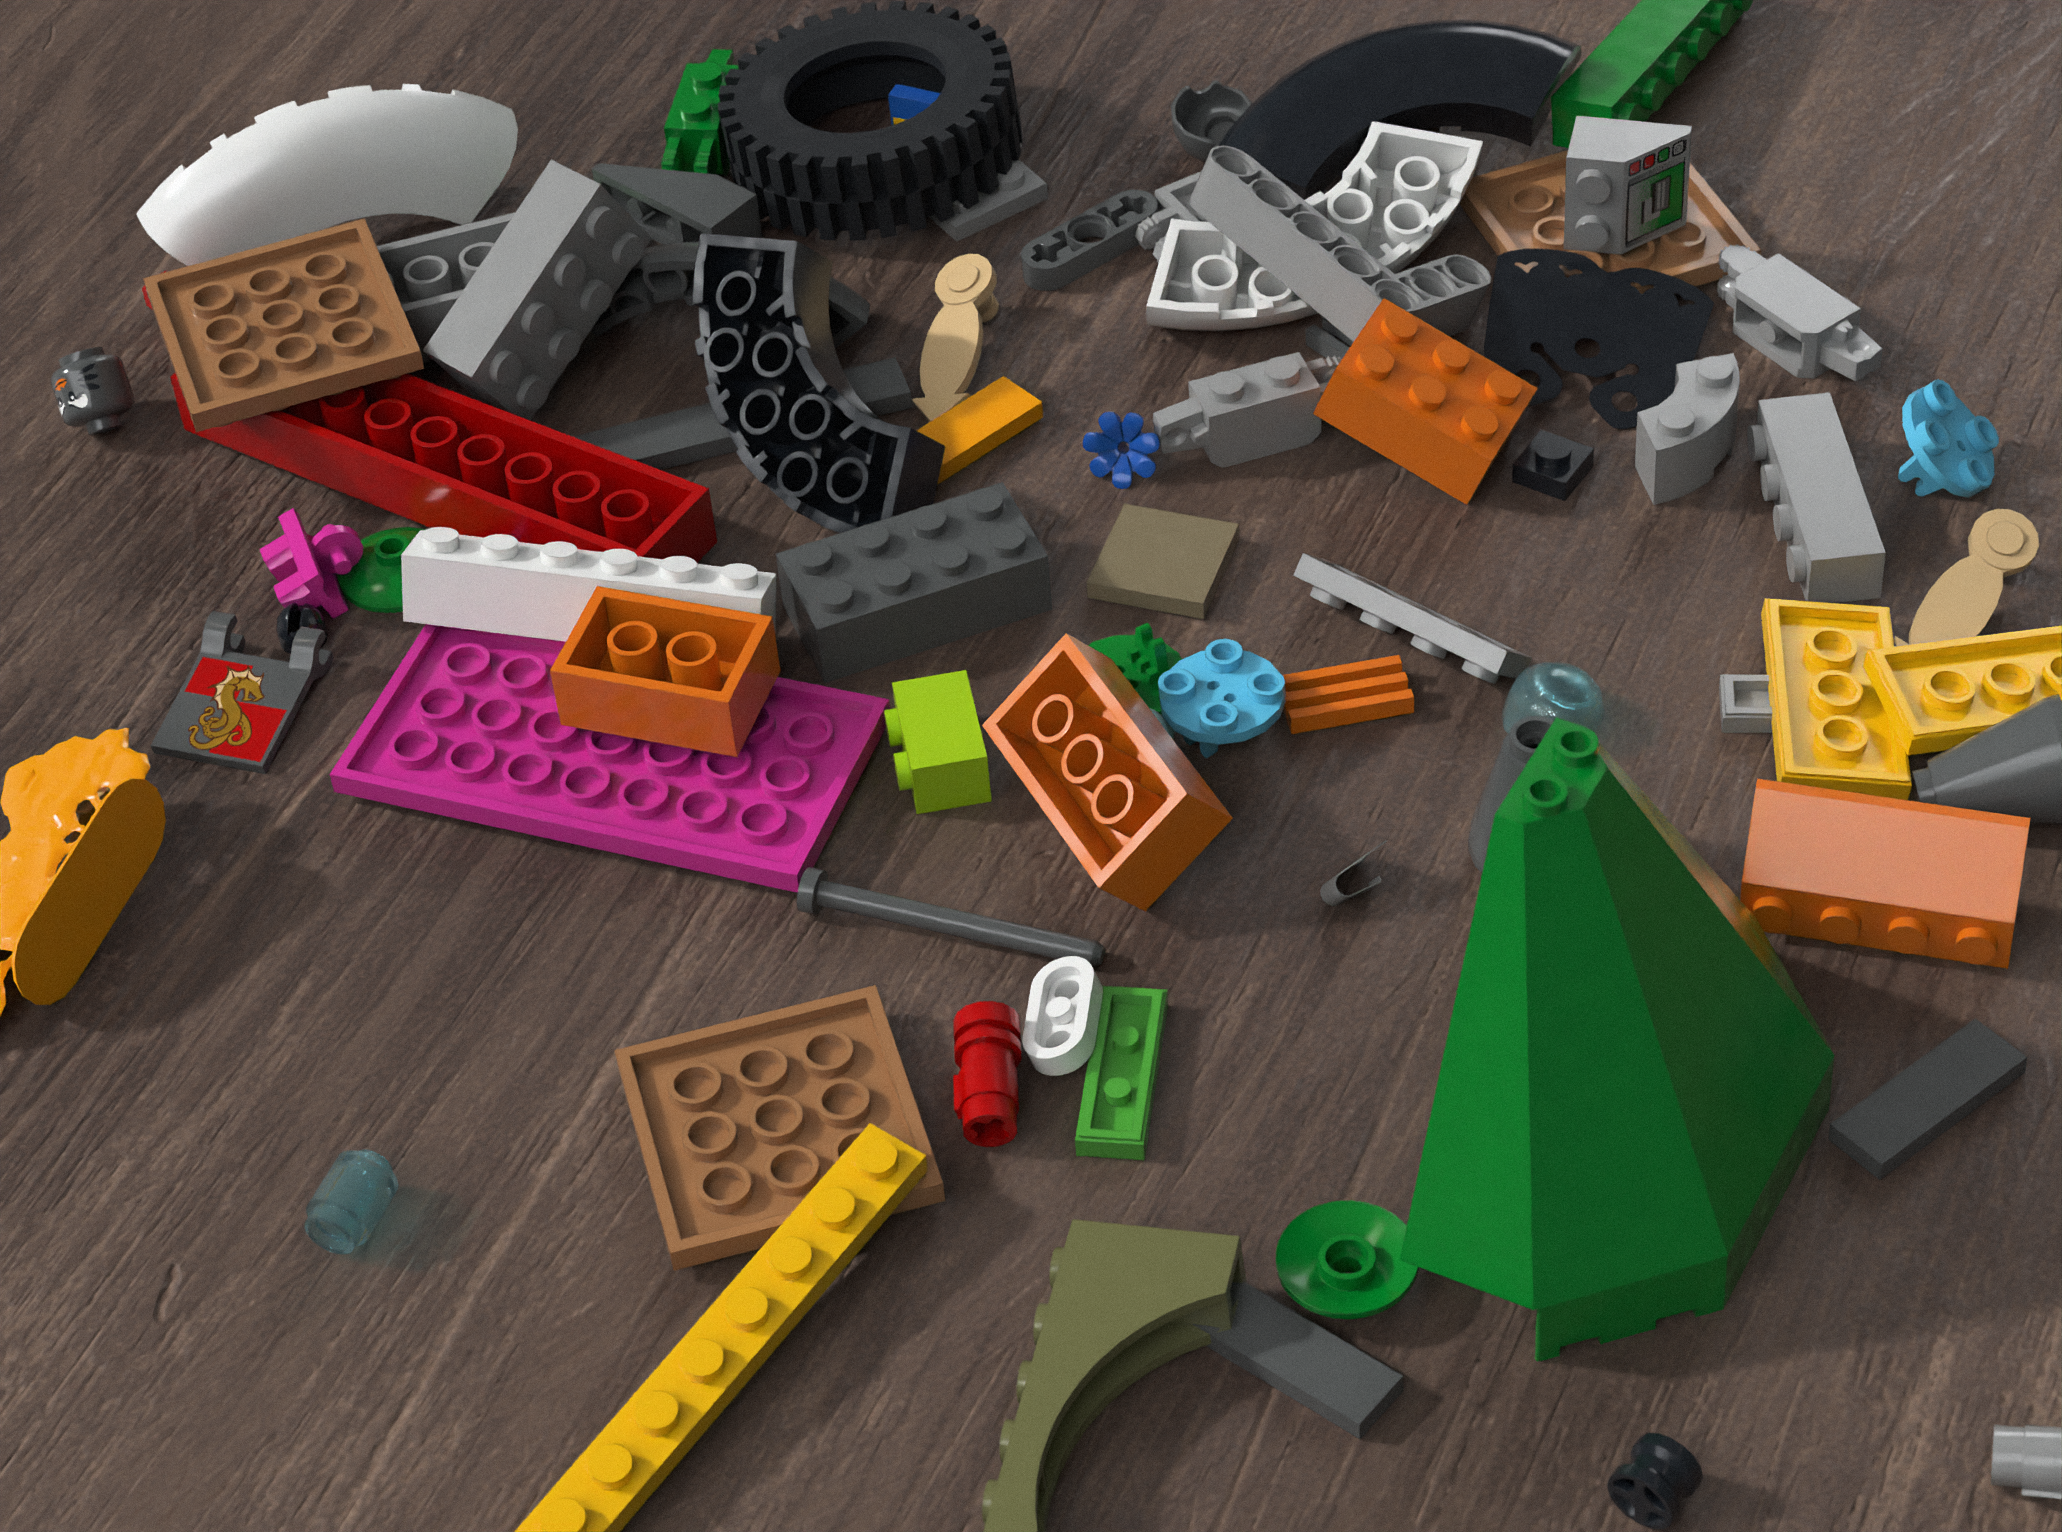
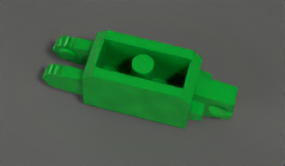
(694, 124)

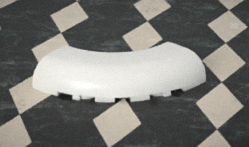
(332, 165)
(1388, 202)

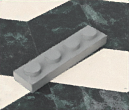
(1431, 630)

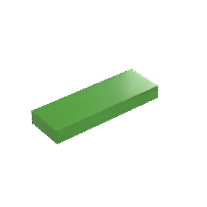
(1122, 1074)

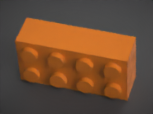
(1106, 773)

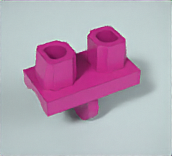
(308, 563)

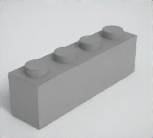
(1817, 499)

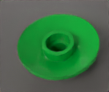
(377, 577)
(1339, 1240)

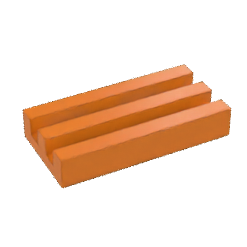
(1346, 689)

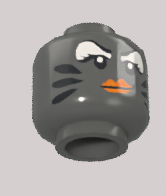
(92, 390)

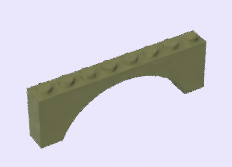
(1113, 1315)

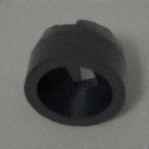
(294, 617)

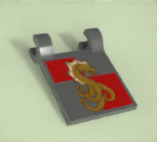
(238, 703)

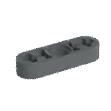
(1060, 258)

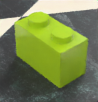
(940, 742)

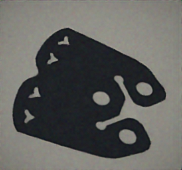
(1597, 306)

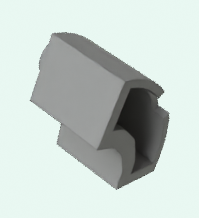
(1690, 429)

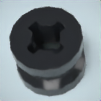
(1655, 1481)

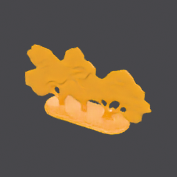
(63, 916)

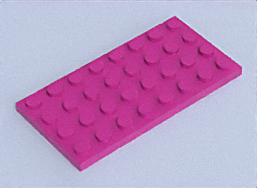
(480, 740)

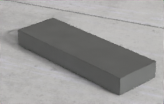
(1927, 1098)
(1305, 1361)

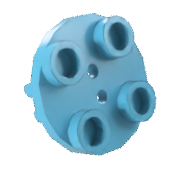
(1947, 443)
(1221, 696)

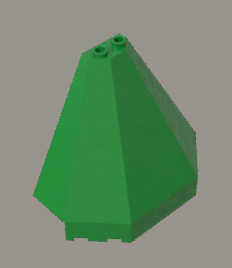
(1611, 1067)

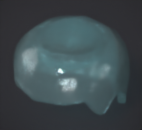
(1554, 692)

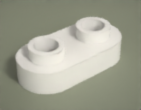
(1062, 1016)

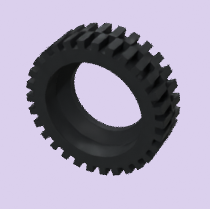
(883, 173)

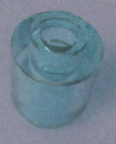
(350, 1201)

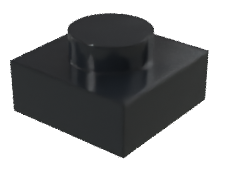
(1553, 465)

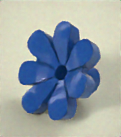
(1115, 454)

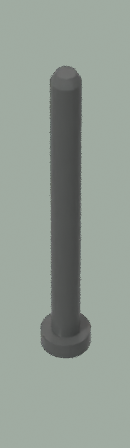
(818, 892)

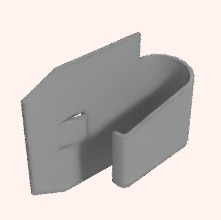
(1329, 889)

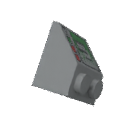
(1624, 183)

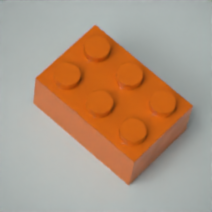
(1424, 400)
(666, 671)

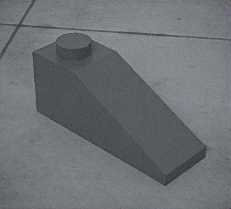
(681, 203)

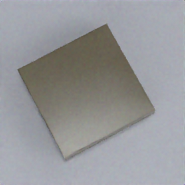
(1163, 561)

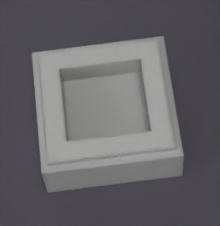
(1745, 703)

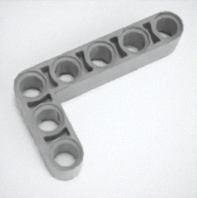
(1320, 259)

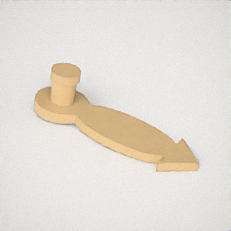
(956, 333)
(1969, 591)

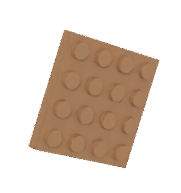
(1527, 211)
(282, 324)
(759, 1111)

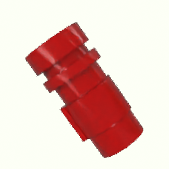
(987, 1084)

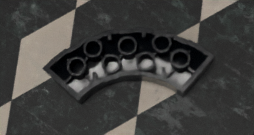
(1406, 76)
(786, 393)

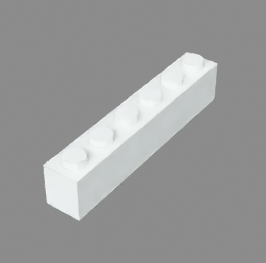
(544, 588)

